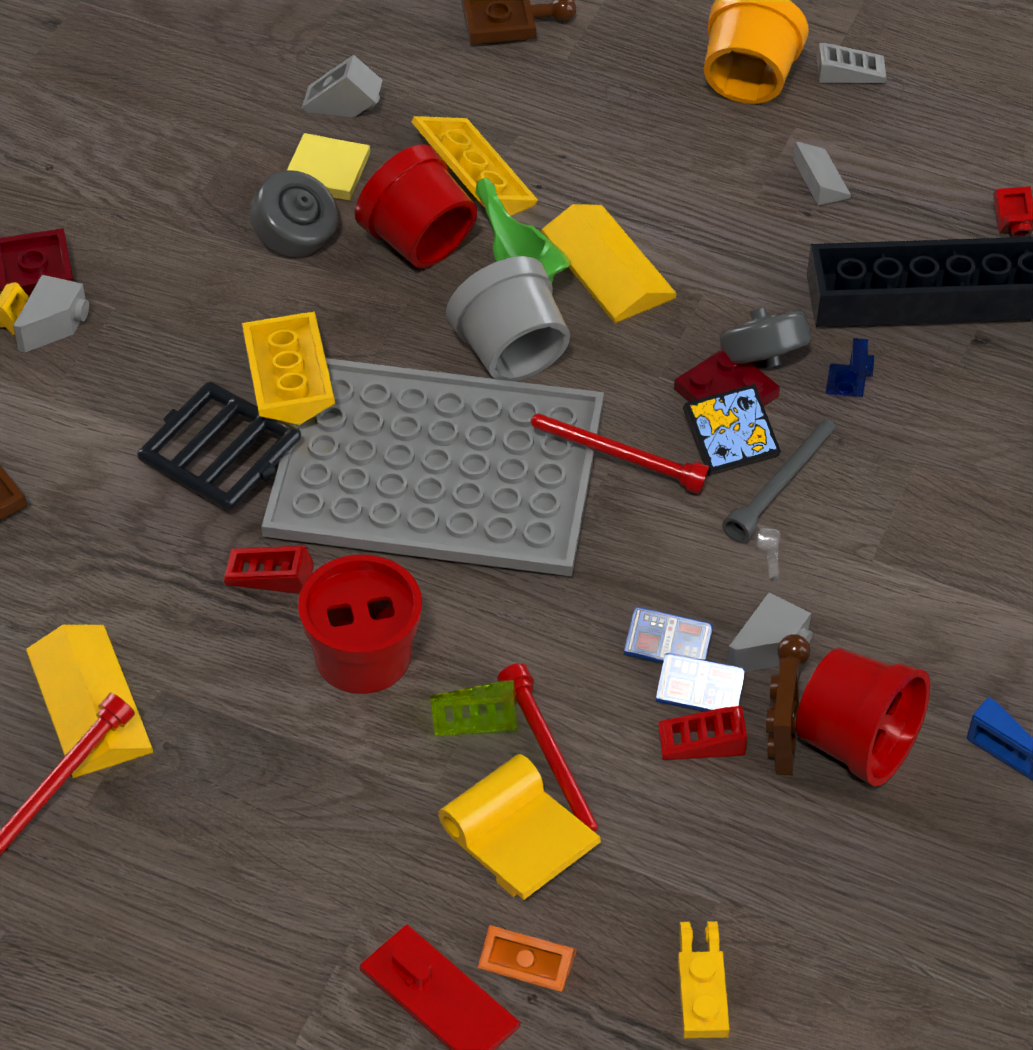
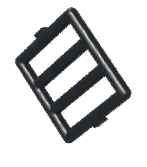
(203, 484)

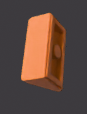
(526, 958)

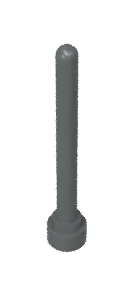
(743, 522)

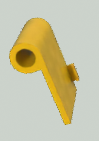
(517, 828)

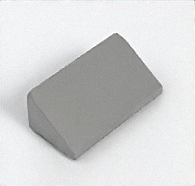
(819, 174)

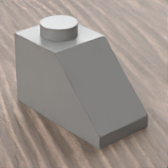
(344, 90)
(50, 313)
(759, 638)

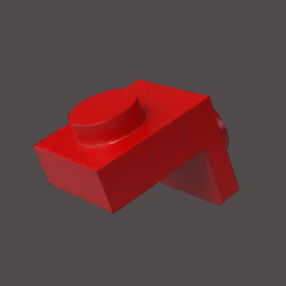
(1014, 210)

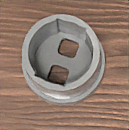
(510, 318)

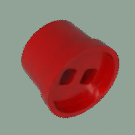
(416, 207)
(361, 621)
(864, 712)

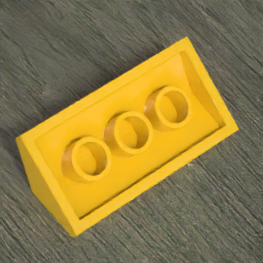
(474, 159)
(608, 261)
(288, 367)
(75, 675)

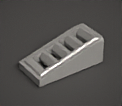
(843, 65)

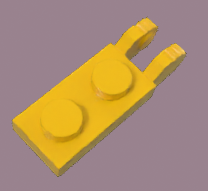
(702, 985)

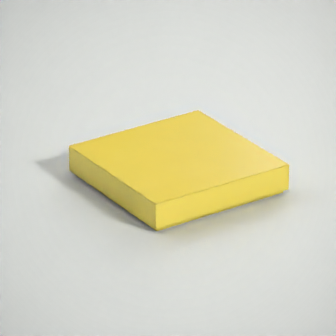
(332, 162)

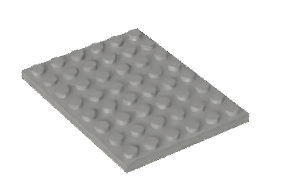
(438, 469)

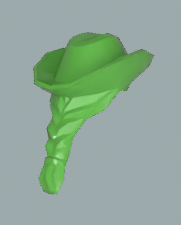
(518, 239)

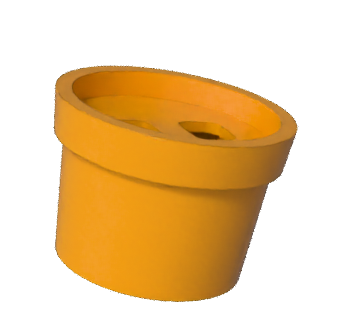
(753, 47)

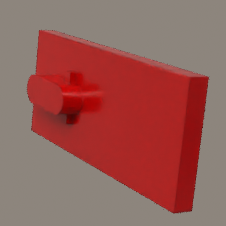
(438, 993)

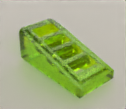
(473, 696)

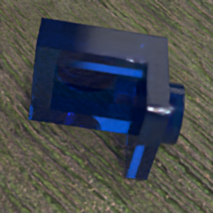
(851, 378)

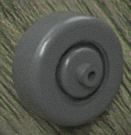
(293, 213)
(766, 337)

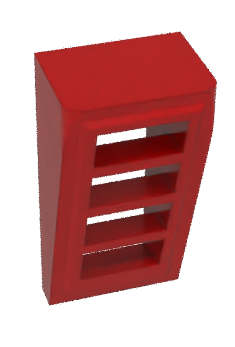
(294, 565)
(713, 720)

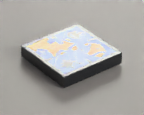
(731, 429)

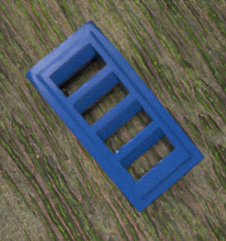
(1002, 737)

